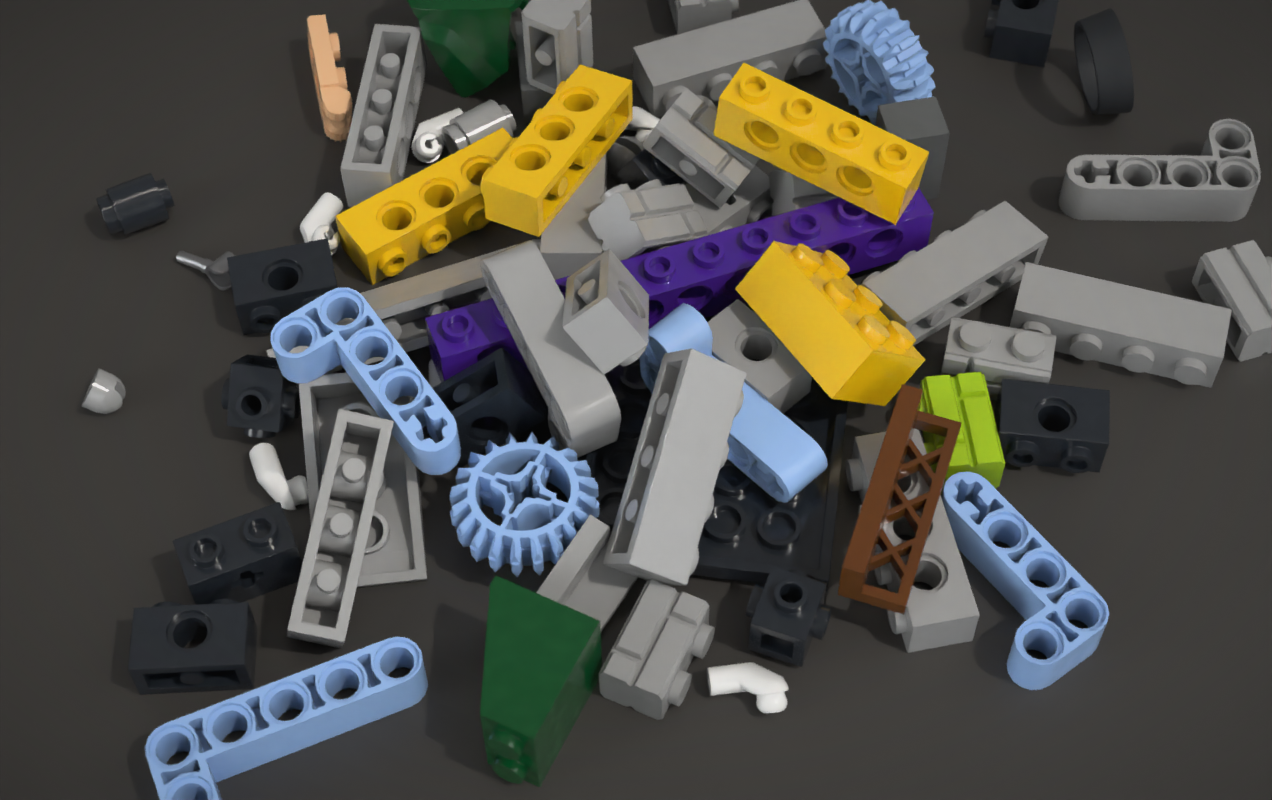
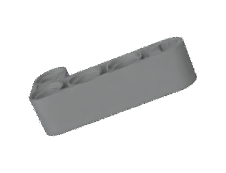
(1167, 187)
(578, 396)

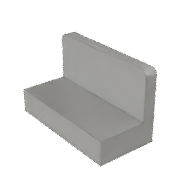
(583, 580)

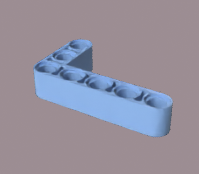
(271, 738)

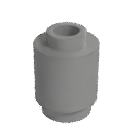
(477, 124)

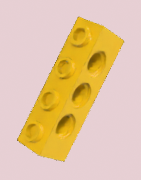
(820, 143)
(557, 150)
(420, 211)

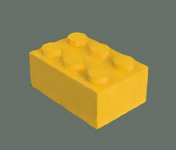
(830, 323)

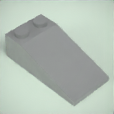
(396, 532)

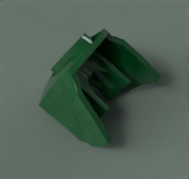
(468, 38)

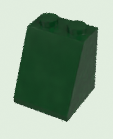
(535, 679)

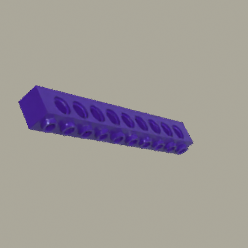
(703, 271)

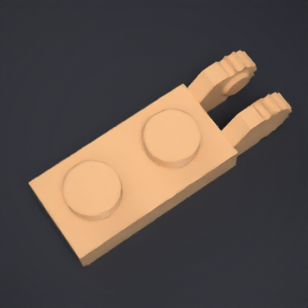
(330, 82)

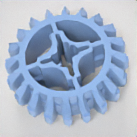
(876, 58)
(514, 484)

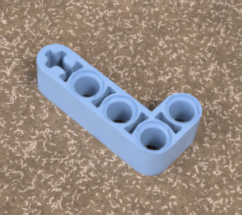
(379, 383)
(761, 437)
(984, 516)

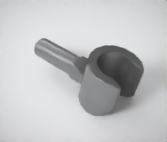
(216, 270)

